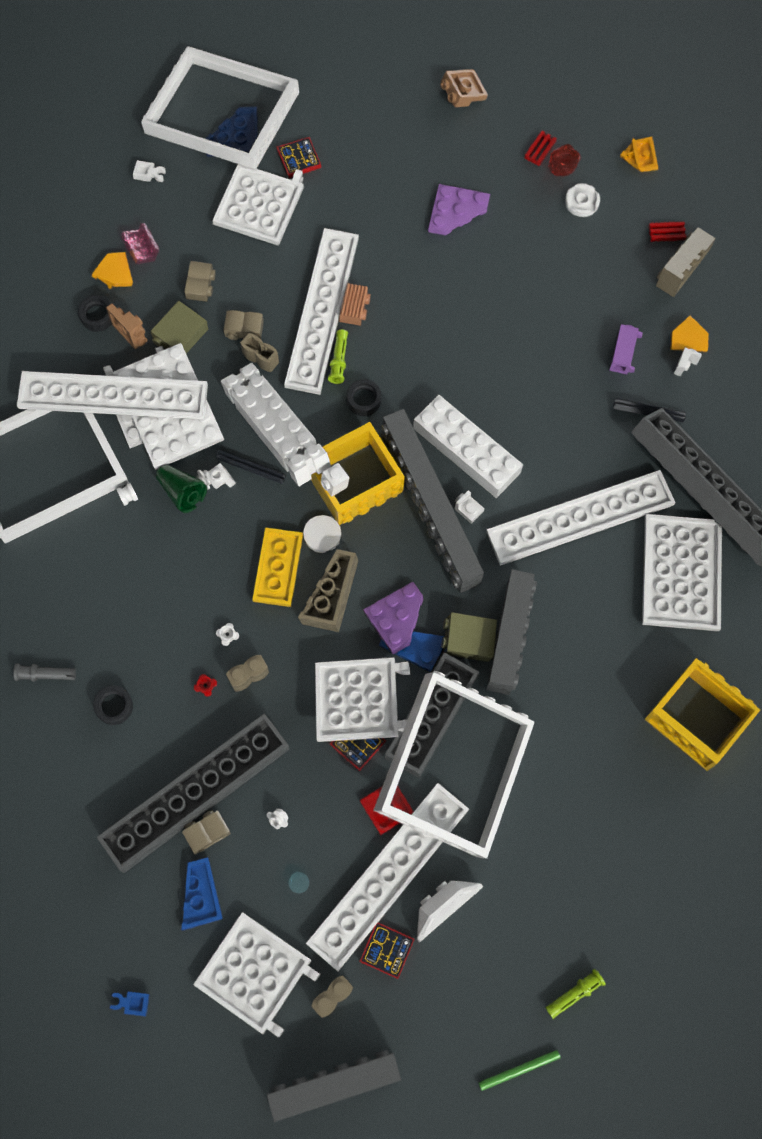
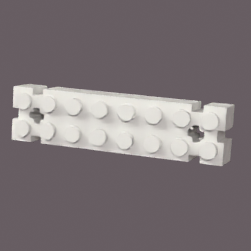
(276, 424)

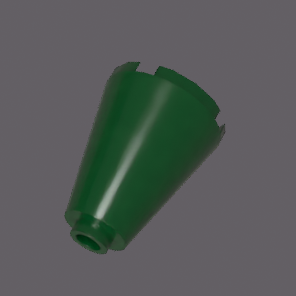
(181, 488)

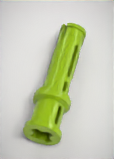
(338, 364)
(583, 988)

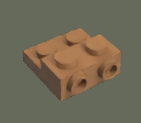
(463, 87)
(128, 326)

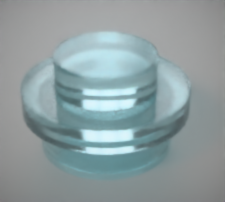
(298, 882)

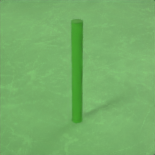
(521, 1069)

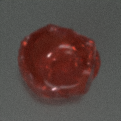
(563, 160)

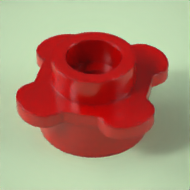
(203, 679)

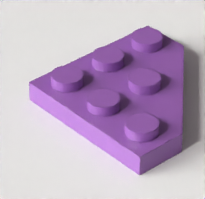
(456, 208)
(396, 616)

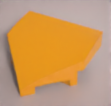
(641, 154)
(114, 270)
(689, 335)

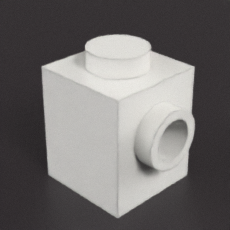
(334, 479)

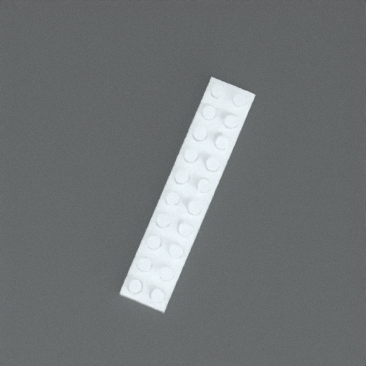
(321, 311)
(112, 395)
(580, 517)
(385, 880)

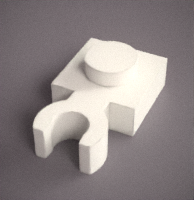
(146, 171)

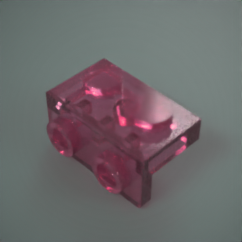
(141, 244)

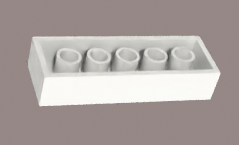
(467, 446)

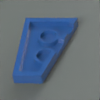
(422, 651)
(201, 896)

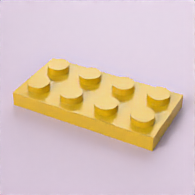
(278, 567)

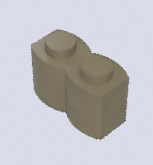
(199, 281)
(240, 324)
(259, 352)
(243, 675)
(205, 832)
(327, 1001)

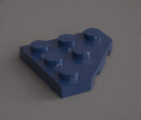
(238, 131)

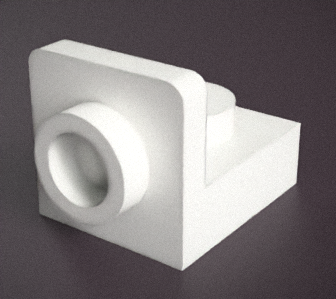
(687, 357)
(220, 476)
(468, 507)

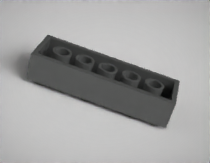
(510, 632)
(437, 716)
(334, 1086)

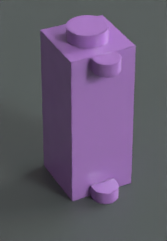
(624, 349)

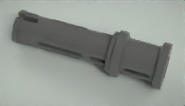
(35, 672)

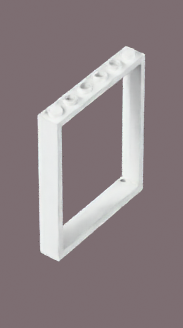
(253, 74)
(73, 502)
(383, 803)

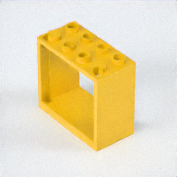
(376, 496)
(721, 690)

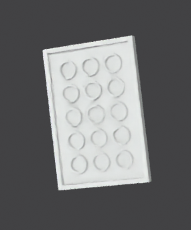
(168, 437)
(682, 572)

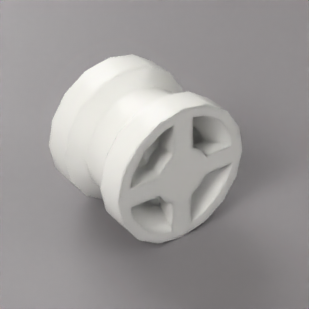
(127, 494)

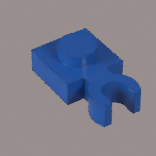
(134, 1003)

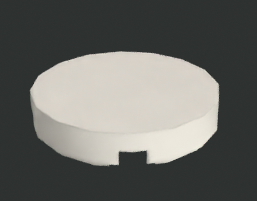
(582, 200)
(322, 533)

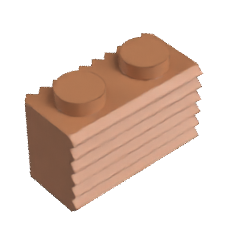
(354, 304)

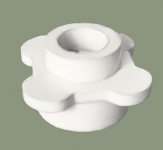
(201, 475)
(228, 628)
(278, 818)

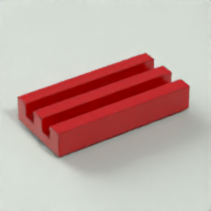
(542, 135)
(667, 228)

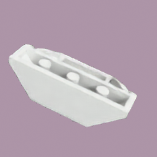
(443, 904)

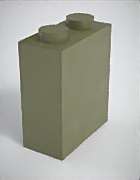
(179, 326)
(469, 637)

